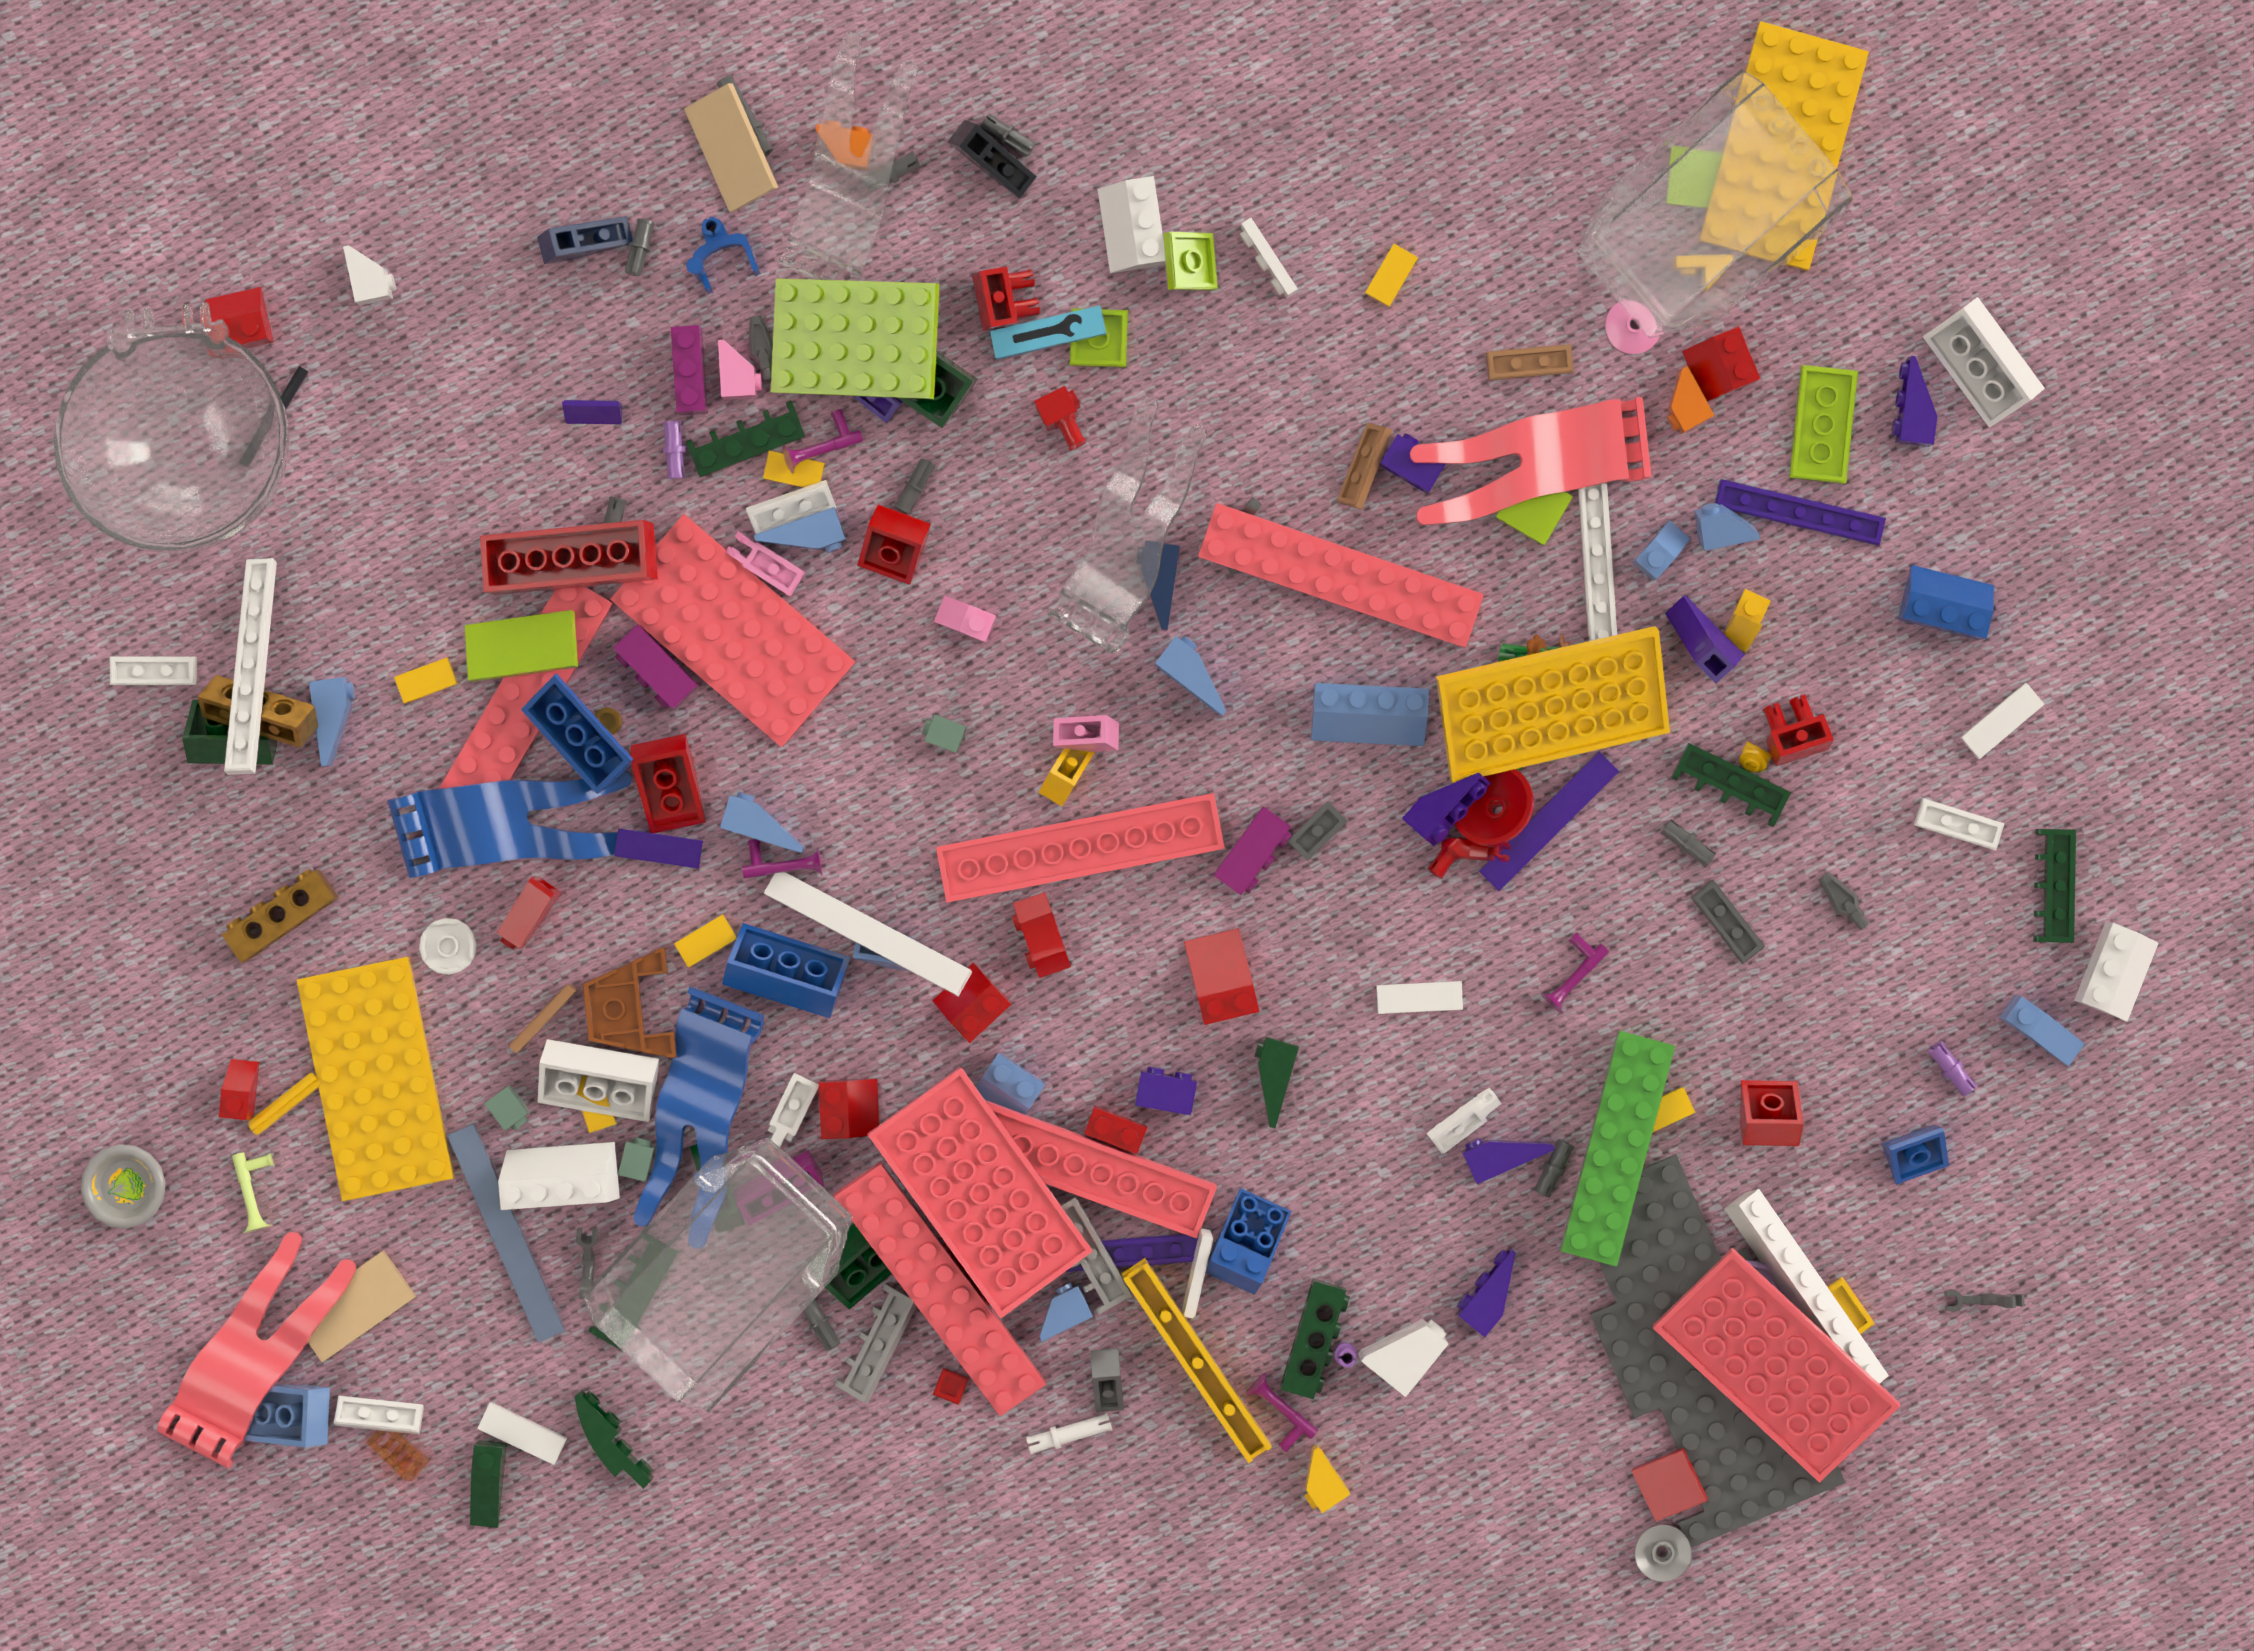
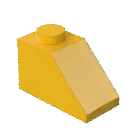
(1065, 775)
(1323, 1482)

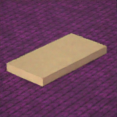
(731, 147)
(370, 1298)

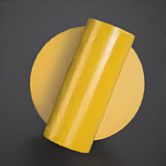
(1754, 758)

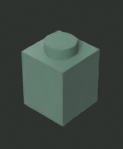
(944, 733)
(508, 1108)
(637, 1159)

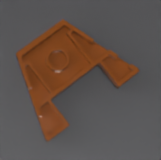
(616, 1011)

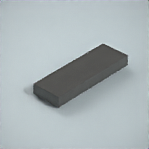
(1727, 921)

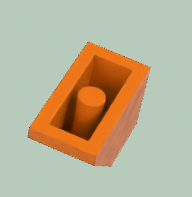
(1687, 403)

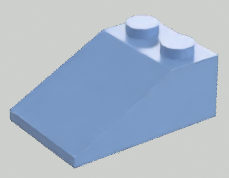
(1187, 669)
(1009, 1085)
(292, 1416)

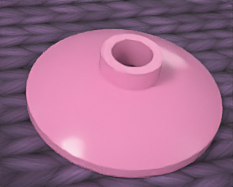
(1623, 336)

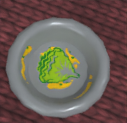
(123, 1186)

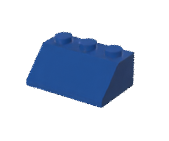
(1947, 603)

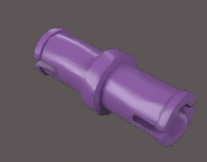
(674, 449)
(1952, 1068)
(1350, 1359)

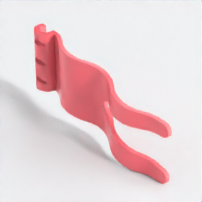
(1556, 456)
(240, 1368)

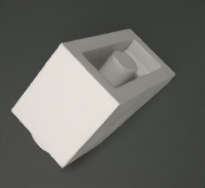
(368, 279)

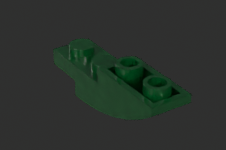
(601, 1432)

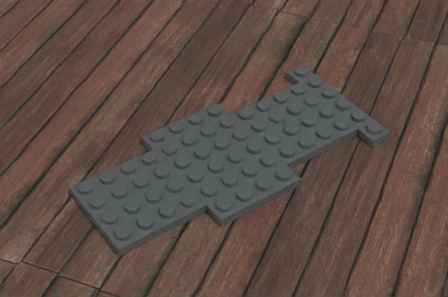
(1733, 1458)

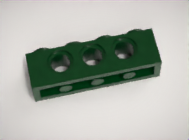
(1310, 1383)

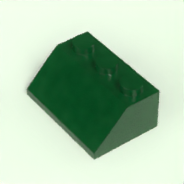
(950, 391)
(207, 740)
(858, 1271)

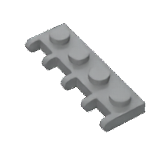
(1098, 1264)
(878, 1345)

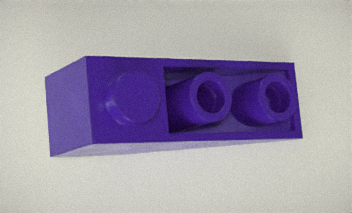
(1917, 413)
(1703, 639)
(1441, 809)
(1488, 1300)

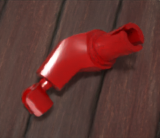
(1461, 848)

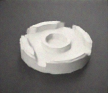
(456, 941)

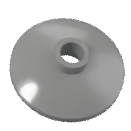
(1664, 1567)

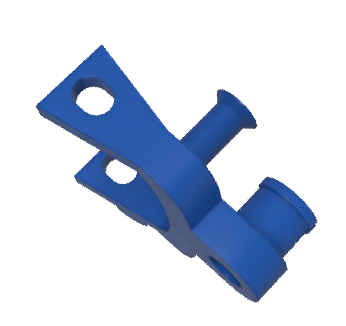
(714, 243)

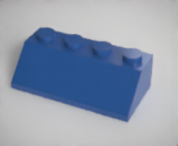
(577, 735)
(785, 970)

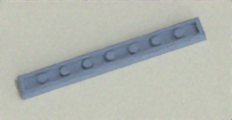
(506, 1234)

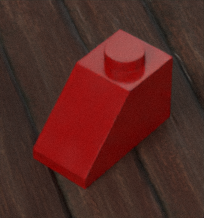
(239, 1090)

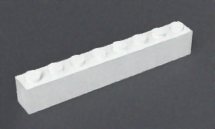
(1798, 1277)

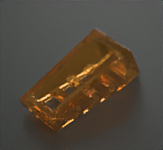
(417, 1465)

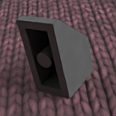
(1106, 1380)

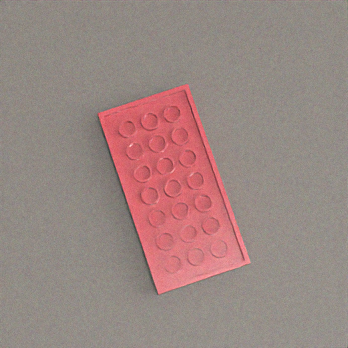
(734, 632)
(980, 1192)
(1776, 1365)

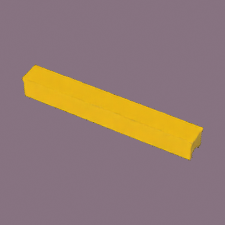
(1196, 1360)

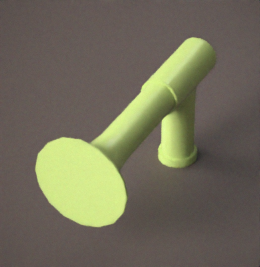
(242, 1169)

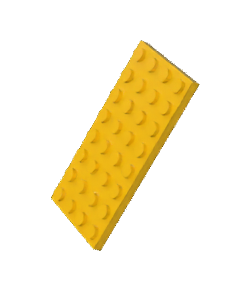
(1815, 84)
(1553, 704)
(375, 1078)

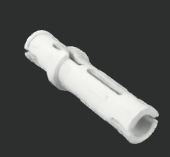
(1068, 1433)

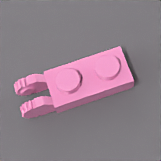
(768, 565)

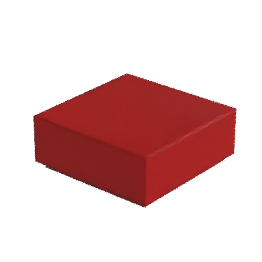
(950, 1386)

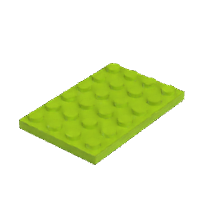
(855, 338)

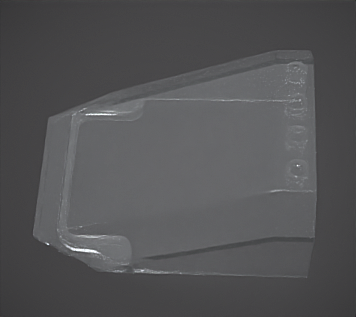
(1712, 210)
(721, 1272)

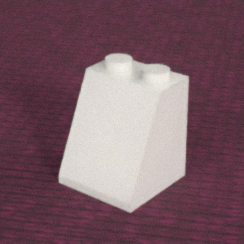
(1405, 1354)

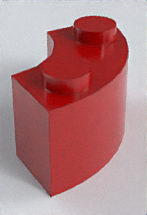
(1041, 934)

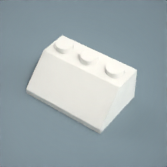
(1132, 225)
(2116, 971)

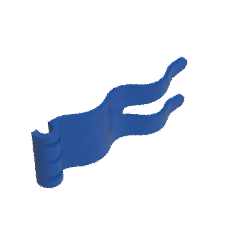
(491, 824)
(699, 1089)

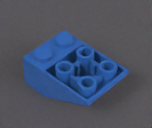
(1247, 1241)

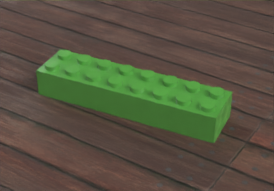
(1617, 1148)

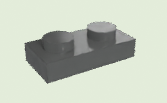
(1317, 830)

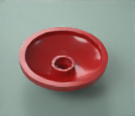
(1514, 795)

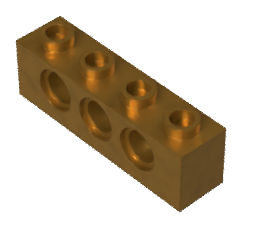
(281, 716)
(320, 896)

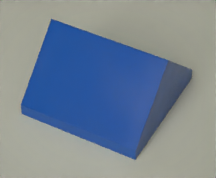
(1916, 1153)

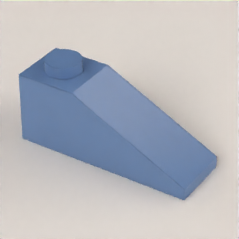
(814, 532)
(332, 708)
(754, 821)
(2041, 1029)

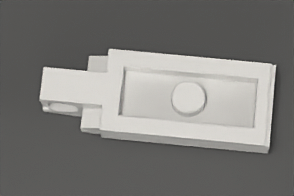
(792, 1108)
(1464, 1121)

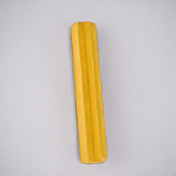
(284, 1104)

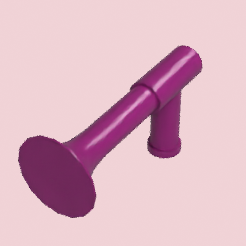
(846, 439)
(758, 868)
(1594, 957)
(1301, 1425)

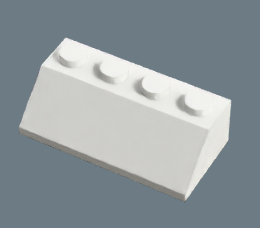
(1983, 362)
(623, 1077)
(559, 1176)

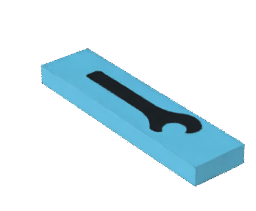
(1048, 332)

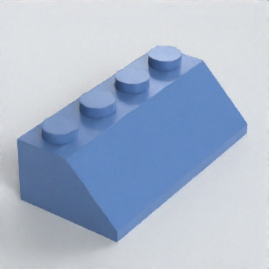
(1369, 714)

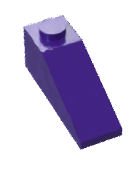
(1497, 1156)

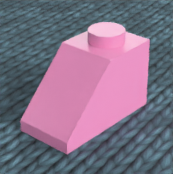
(737, 375)
(965, 619)
(1086, 733)

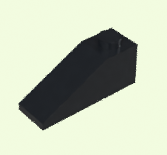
(991, 158)

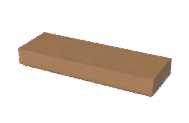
(1529, 362)
(1364, 466)
(543, 1018)

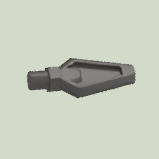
(760, 346)
(1843, 900)

